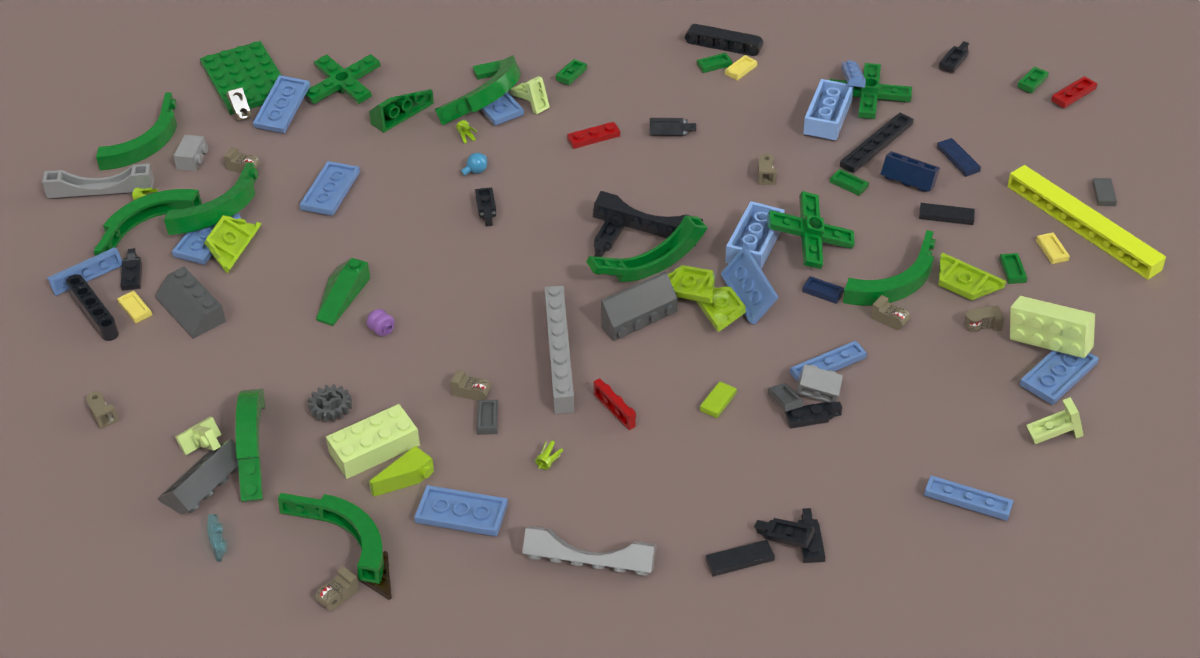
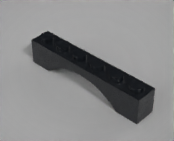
(612, 209)

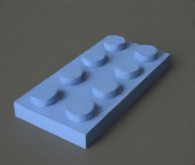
(281, 104)
(330, 188)
(193, 246)
(750, 285)
(1057, 375)
(461, 510)

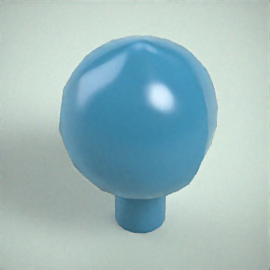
(475, 163)

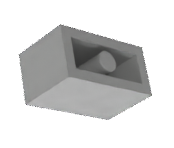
(190, 152)
(819, 383)

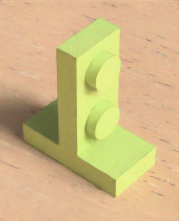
(534, 92)
(1057, 424)
(200, 435)

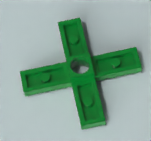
(342, 79)
(874, 91)
(811, 229)

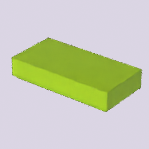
(718, 399)

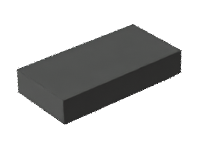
(1104, 192)
(785, 397)
(487, 417)

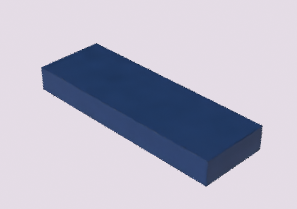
(959, 157)

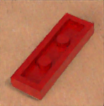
(1074, 92)
(593, 135)
(614, 404)

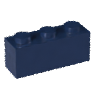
(910, 171)

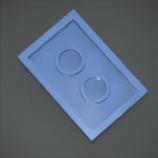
(503, 109)

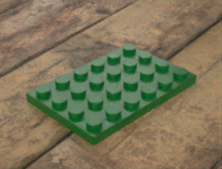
(242, 67)

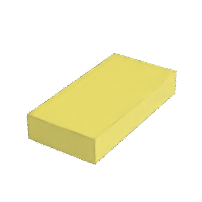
(741, 67)
(1052, 248)
(134, 307)

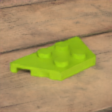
(230, 239)
(966, 279)
(693, 283)
(724, 308)

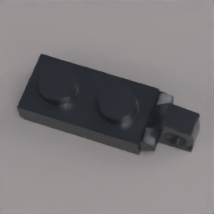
(954, 57)
(670, 126)
(486, 204)
(606, 237)
(131, 271)
(813, 414)
(785, 532)
(815, 550)

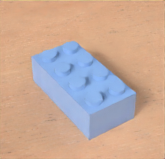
(828, 109)
(753, 234)

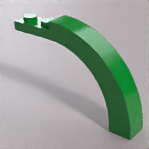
(484, 95)
(144, 145)
(144, 209)
(210, 213)
(657, 259)
(897, 287)
(247, 443)
(350, 518)

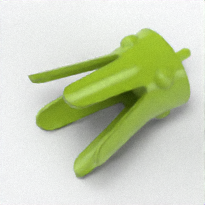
(464, 128)
(140, 192)
(544, 460)

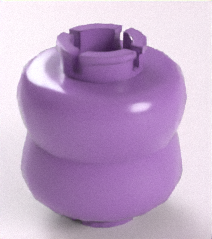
(380, 322)

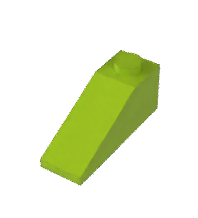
(404, 472)

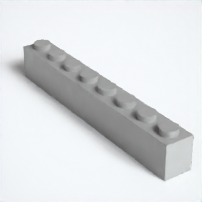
(559, 350)

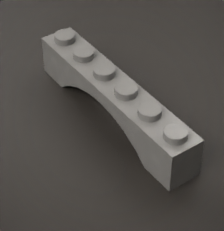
(63, 184)
(545, 543)

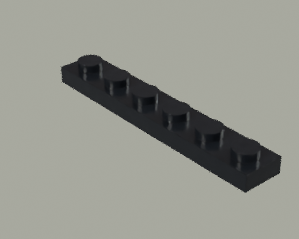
(876, 142)

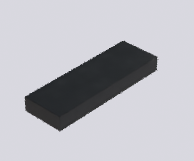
(947, 213)
(740, 557)

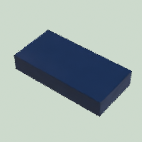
(823, 290)

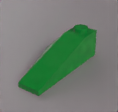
(399, 108)
(342, 289)

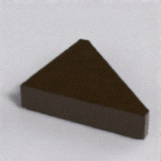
(384, 587)

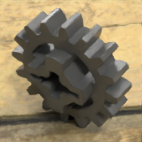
(330, 403)

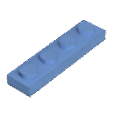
(853, 74)
(87, 269)
(833, 359)
(968, 498)

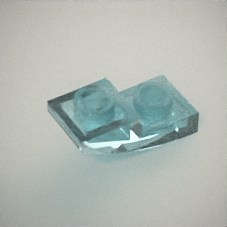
(215, 535)

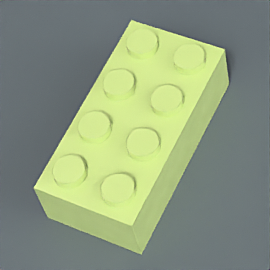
(1052, 326)
(373, 441)

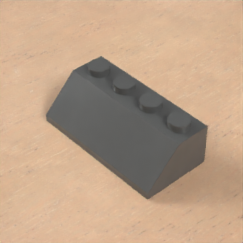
(190, 303)
(638, 306)
(201, 479)

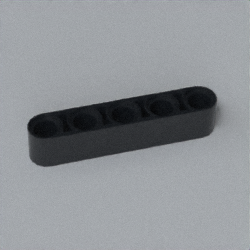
(724, 39)
(92, 307)

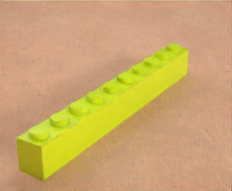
(1087, 222)

